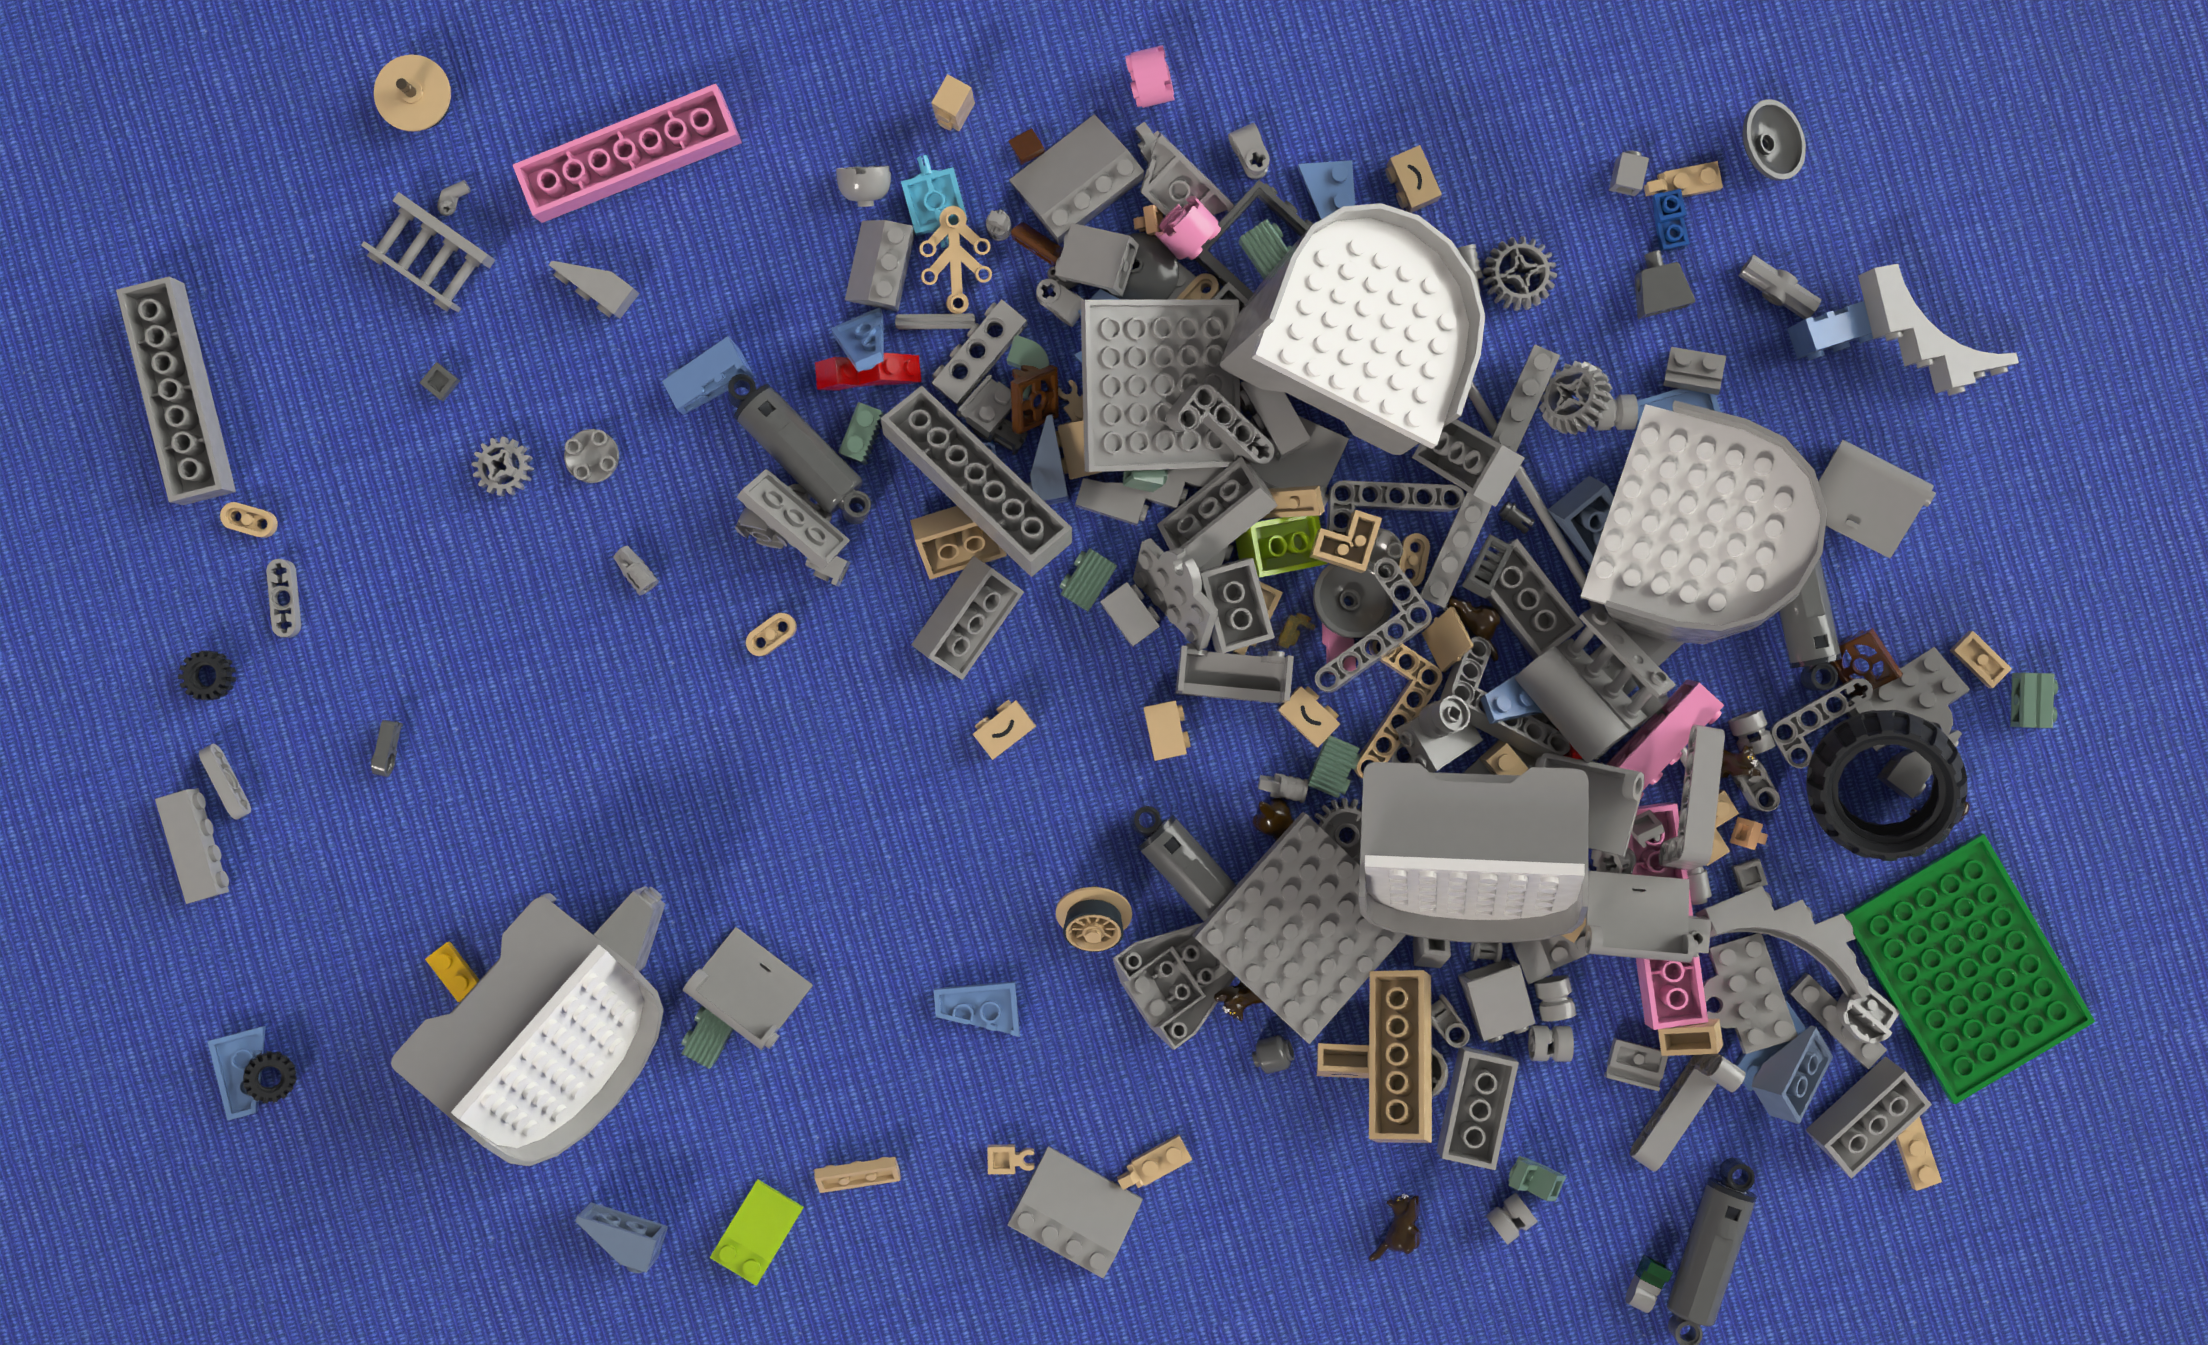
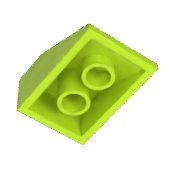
(1280, 544)
(756, 1232)

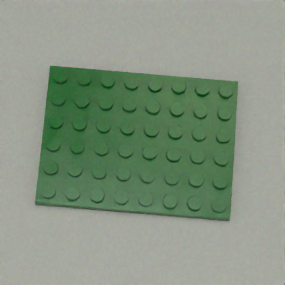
(1968, 968)

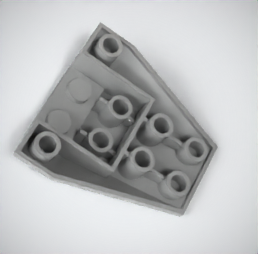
(1172, 982)

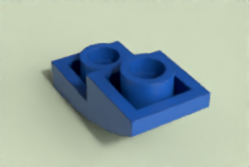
(1669, 220)

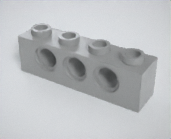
(959, 389)

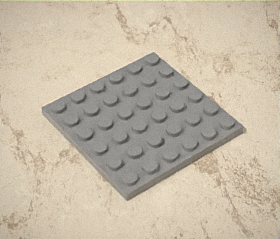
(1136, 368)
(1298, 929)

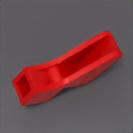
(840, 373)

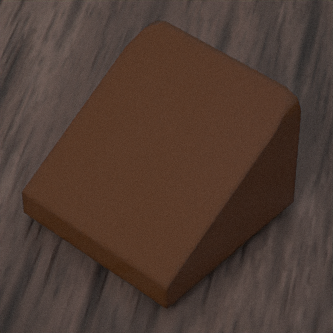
(1026, 146)

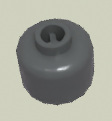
(1273, 1054)

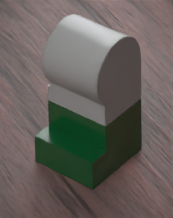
(1647, 1284)

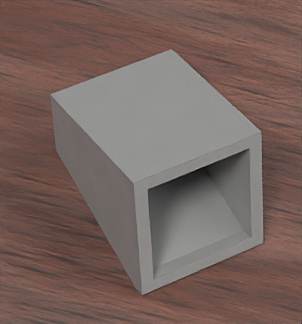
(634, 926)
(1497, 999)

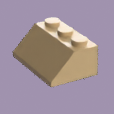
(950, 541)

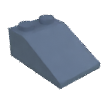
(1047, 469)
(1583, 515)
(1792, 1076)
(625, 1237)

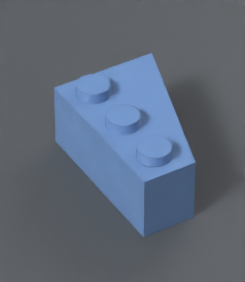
(1830, 330)
(706, 376)

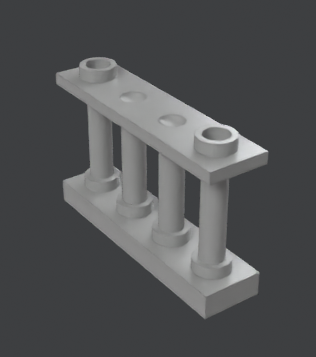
(452, 242)
(1629, 653)

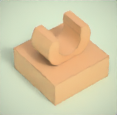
(1150, 221)
(1748, 834)

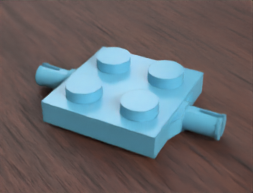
(929, 195)

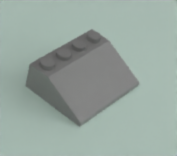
(1077, 178)
(1075, 1212)

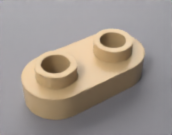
(1195, 288)
(250, 519)
(1415, 561)
(770, 632)

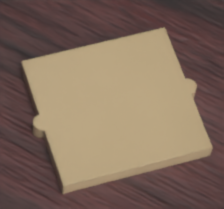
(1447, 639)

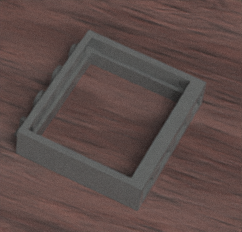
(1283, 210)

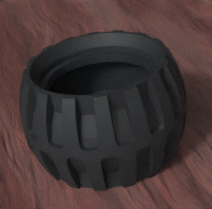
(1896, 839)

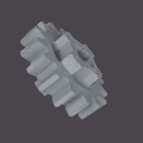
(507, 457)

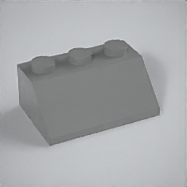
(880, 264)

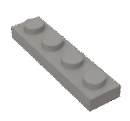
(1822, 1008)

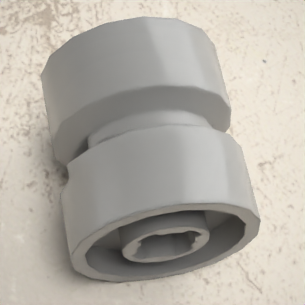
(1622, 414)
(1444, 717)
(1748, 724)
(1554, 994)
(1559, 1040)
(1511, 1218)

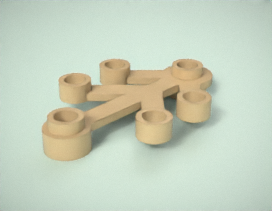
(955, 255)

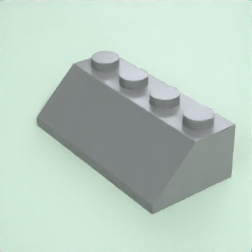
(967, 618)
(1868, 1116)

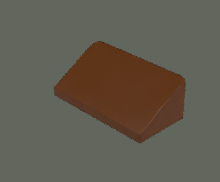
(1036, 243)

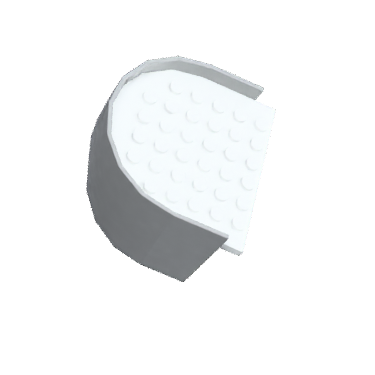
(1367, 325)
(1706, 527)
(1474, 853)
(538, 1040)

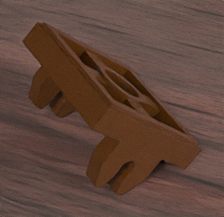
(1024, 413)
(1869, 638)

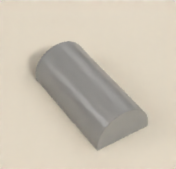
(1571, 704)

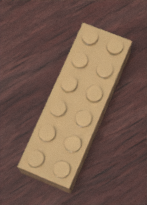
(1400, 1057)

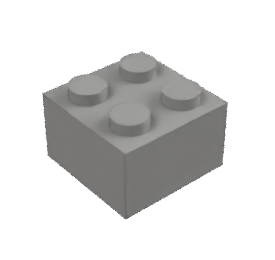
(1130, 614)

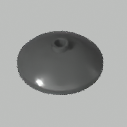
(1774, 140)
(1156, 274)
(1368, 599)

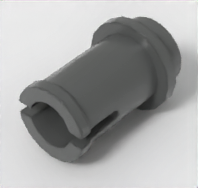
(1514, 516)

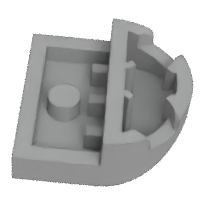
(1867, 1017)

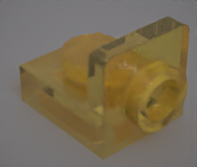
(1289, 633)

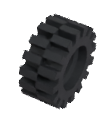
(191, 675)
(274, 1093)

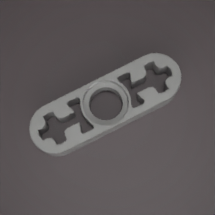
(273, 590)
(225, 781)

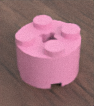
(1150, 76)
(1188, 229)

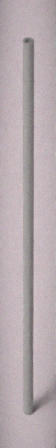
(1546, 518)

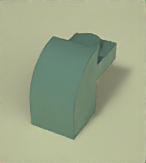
(1027, 353)
(1536, 1179)

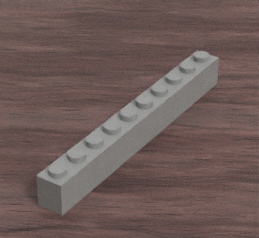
(1473, 510)

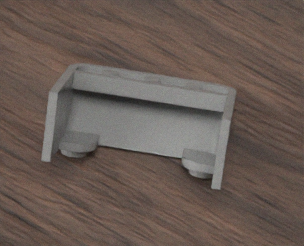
(1234, 675)

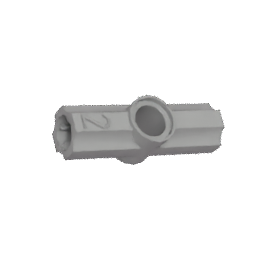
(1779, 287)

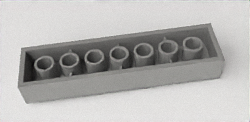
(176, 391)
(977, 481)

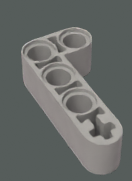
(1225, 428)
(1823, 717)

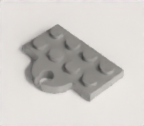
(794, 517)
(1176, 591)
(1922, 690)
(1749, 994)

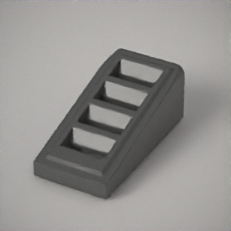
(1477, 586)

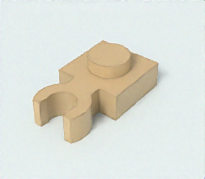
(1075, 406)
(1003, 1159)

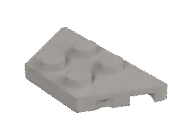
(1174, 178)

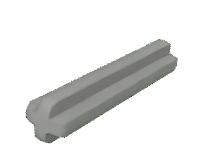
(934, 321)

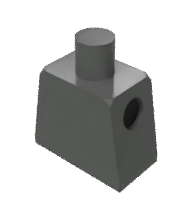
(1661, 287)

